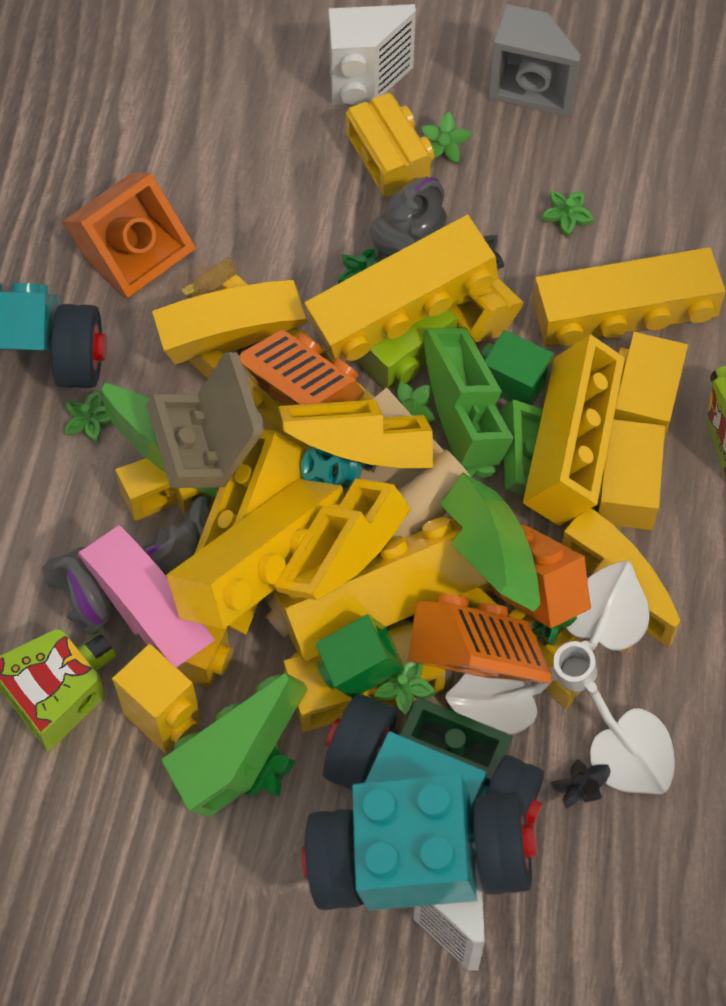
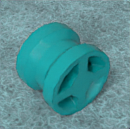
(319, 465)

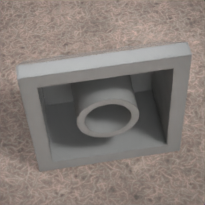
(533, 62)

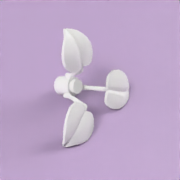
(637, 745)

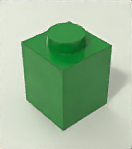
(518, 367)
(358, 657)

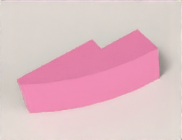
(143, 596)

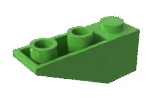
(228, 755)

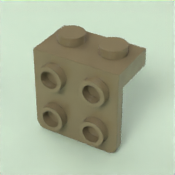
(207, 432)

